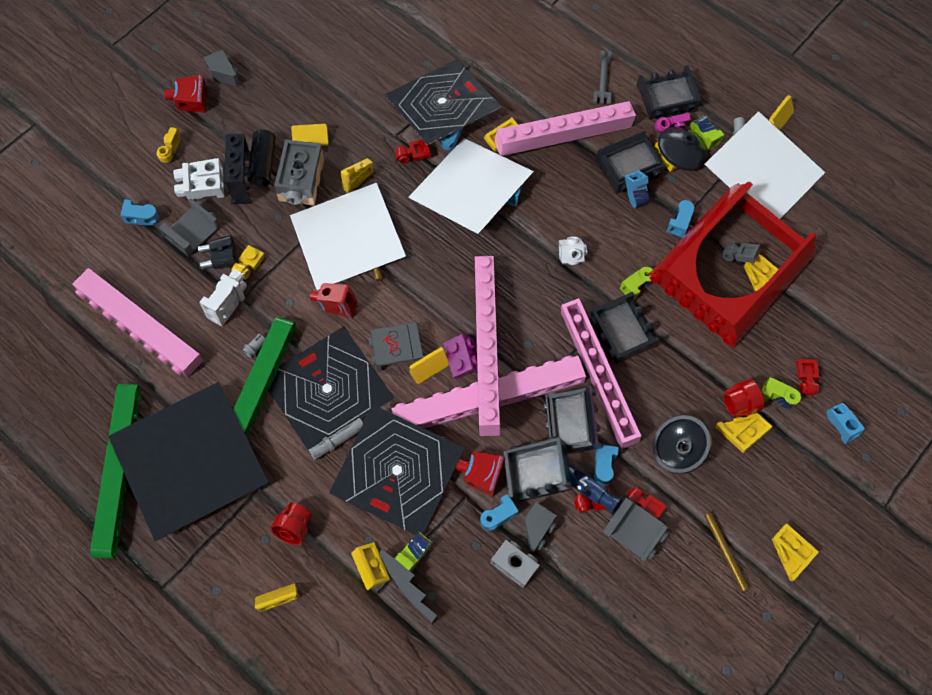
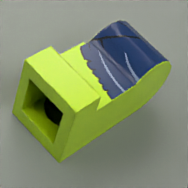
(707, 132)
(636, 282)
(781, 393)
(414, 551)

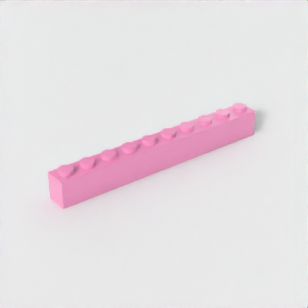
(486, 347)
(511, 389)

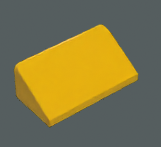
(782, 113)
(311, 133)
(429, 365)
(370, 565)
(276, 598)

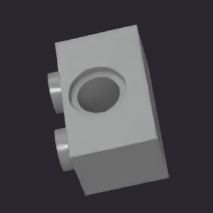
(520, 575)

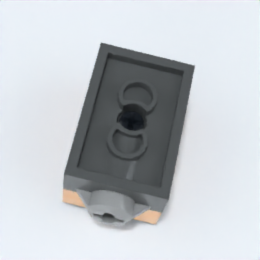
(299, 172)

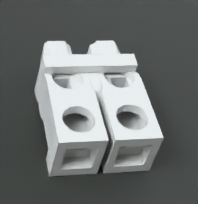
(200, 179)
(224, 298)

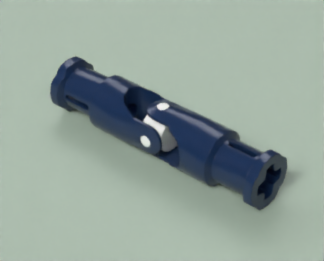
(598, 493)

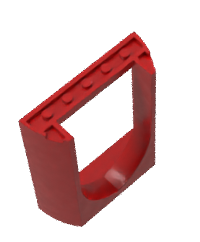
(730, 316)

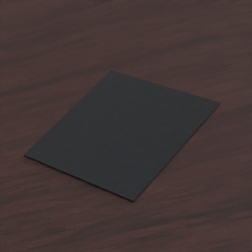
(187, 461)

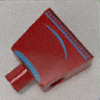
(189, 93)
(335, 299)
(481, 471)

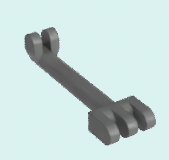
(602, 94)

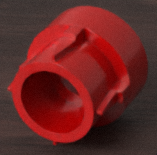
(743, 399)
(291, 524)

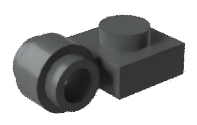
(744, 253)

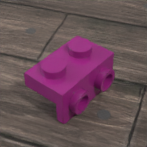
(461, 355)

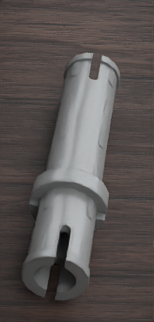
(328, 444)

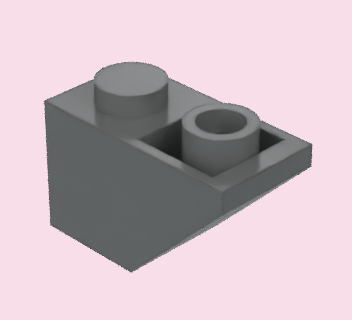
(220, 68)
(537, 524)

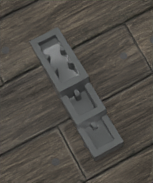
(403, 580)

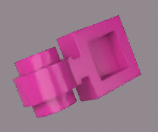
(678, 121)

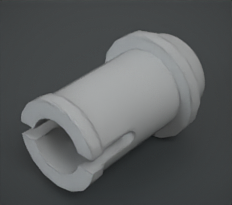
(738, 124)
(251, 349)

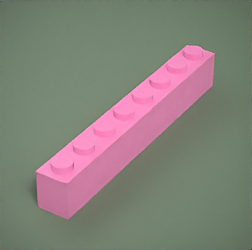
(564, 128)
(138, 323)
(600, 374)

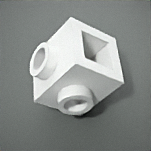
(572, 250)

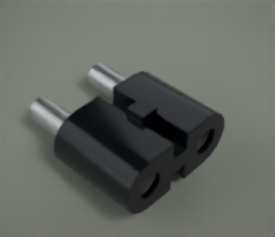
(221, 253)

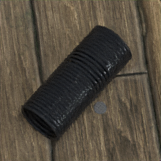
(261, 158)

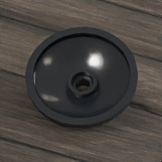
(682, 148)
(674, 437)

